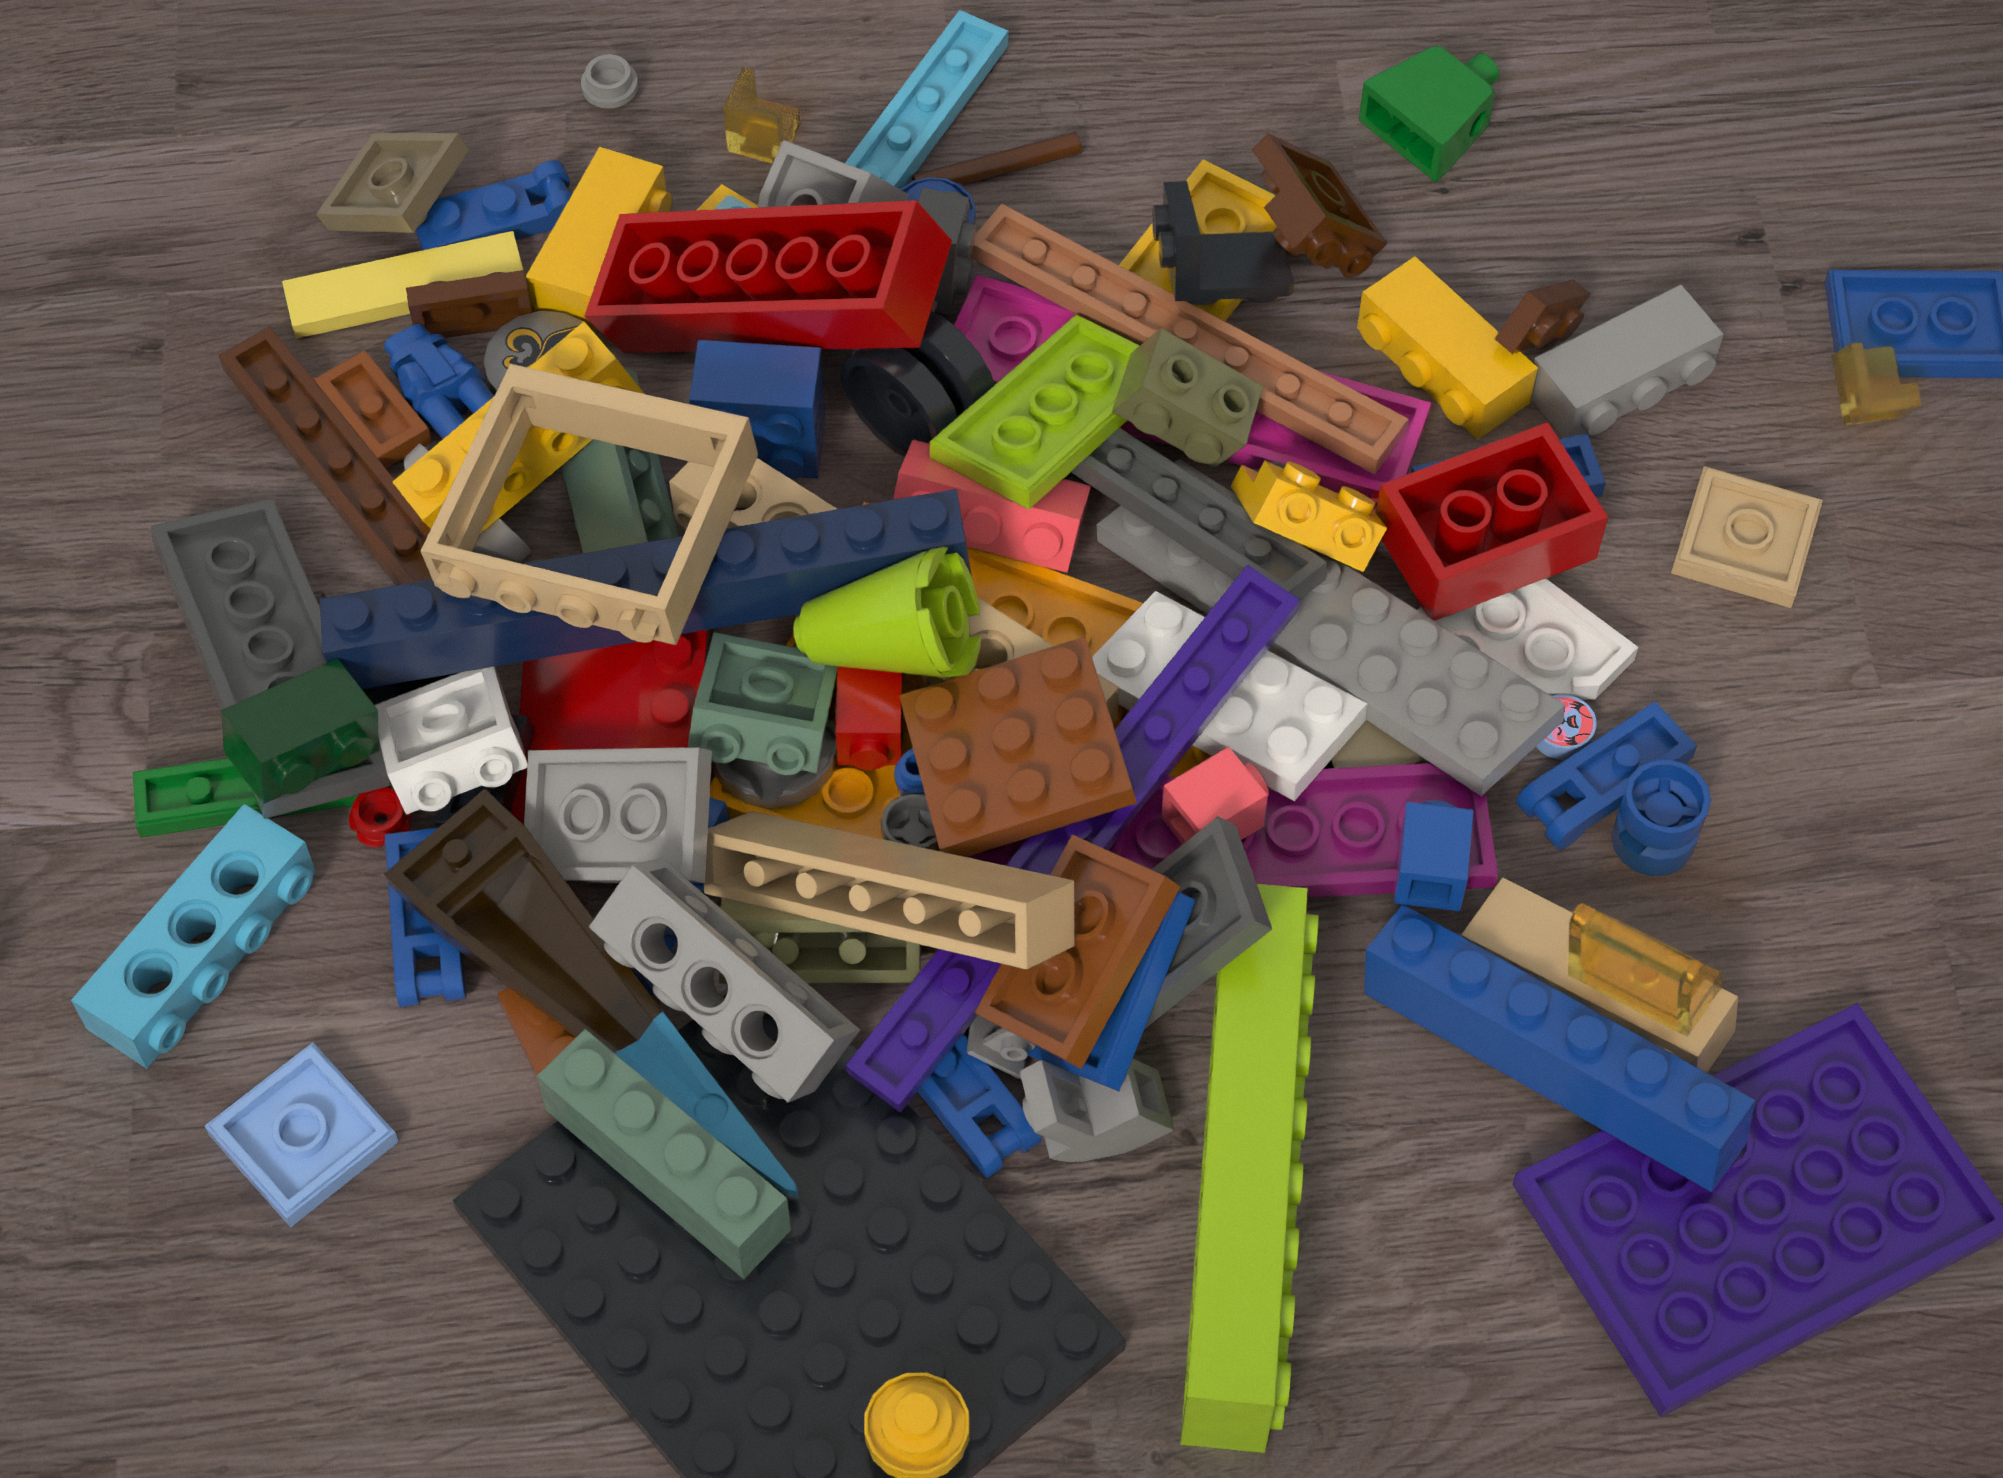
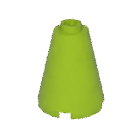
(897, 619)

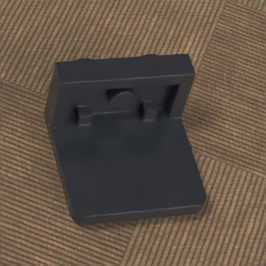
(1216, 265)

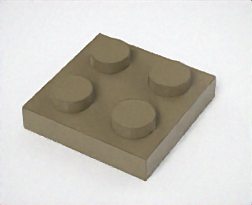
(393, 182)

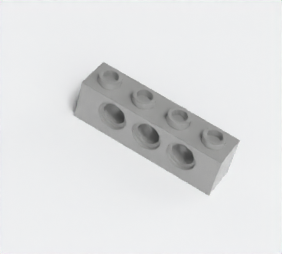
(809, 1027)

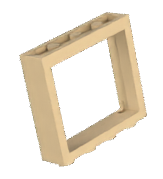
(604, 415)

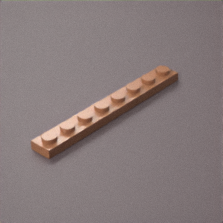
(1137, 309)

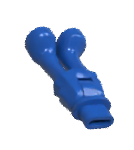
(435, 378)

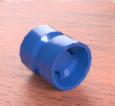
(1660, 817)

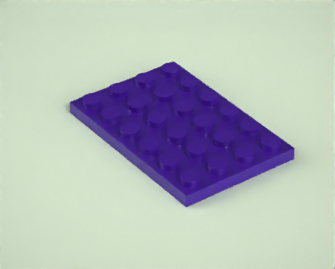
(1818, 1218)

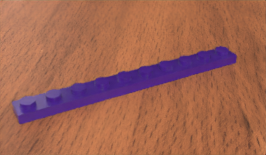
(1152, 741)

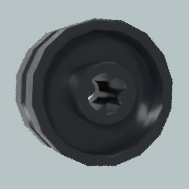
(916, 390)

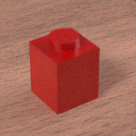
(868, 718)

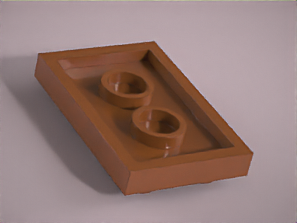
(1072, 995)

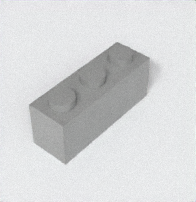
(1626, 364)

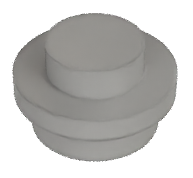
(609, 82)

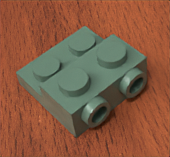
(762, 705)

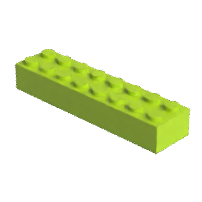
(1251, 1185)

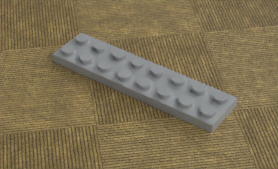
(1411, 672)

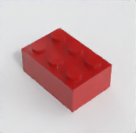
(1490, 521)

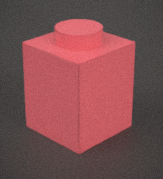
(1214, 789)

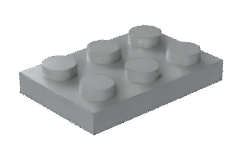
(619, 808)

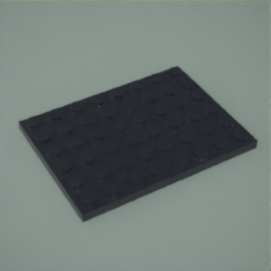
(883, 1275)

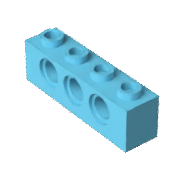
(199, 902)

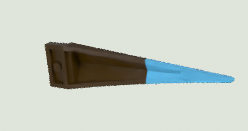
(516, 917)

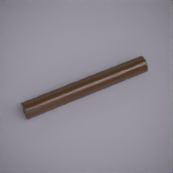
(1008, 160)

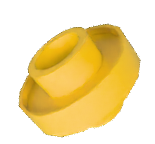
(916, 1426)

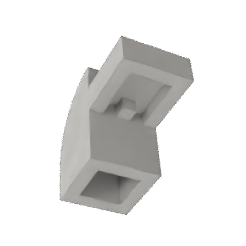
(1089, 1119)

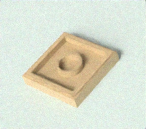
(1747, 537)

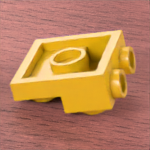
(1309, 514)

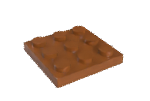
(1016, 749)

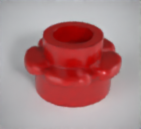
(375, 804)

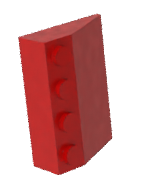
(613, 698)

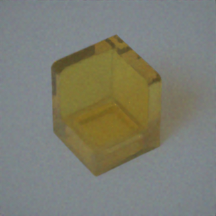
(754, 124)
(1871, 385)

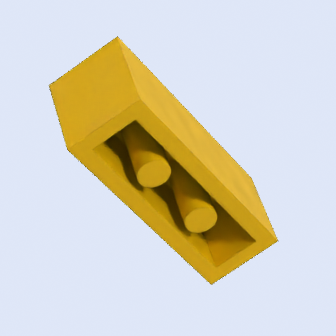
(576, 247)
(1445, 348)

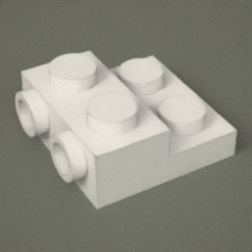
(449, 739)

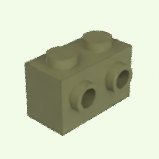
(1187, 399)

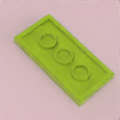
(1040, 415)

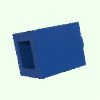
(1433, 855)

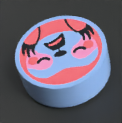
(1573, 733)

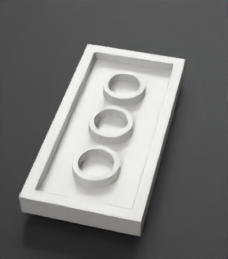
(1276, 717)

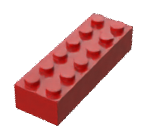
(771, 277)

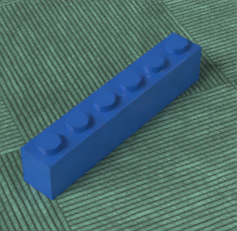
(1558, 1047)

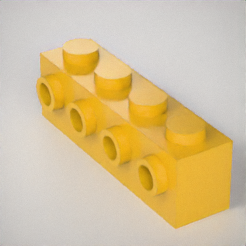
(542, 451)

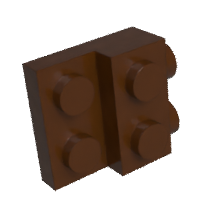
(1316, 209)

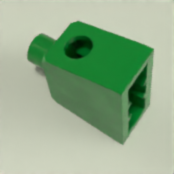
(1431, 107)

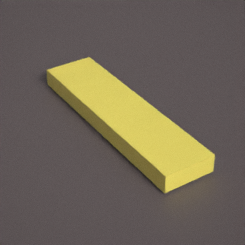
(378, 287)

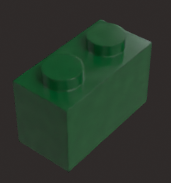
(300, 731)

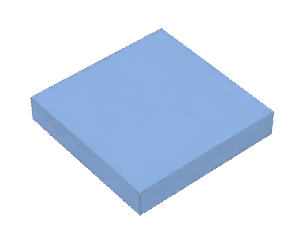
(301, 1134)

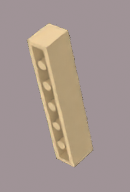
(891, 889)

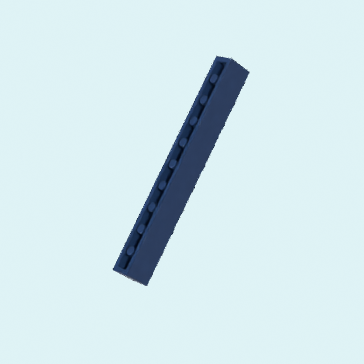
(754, 577)

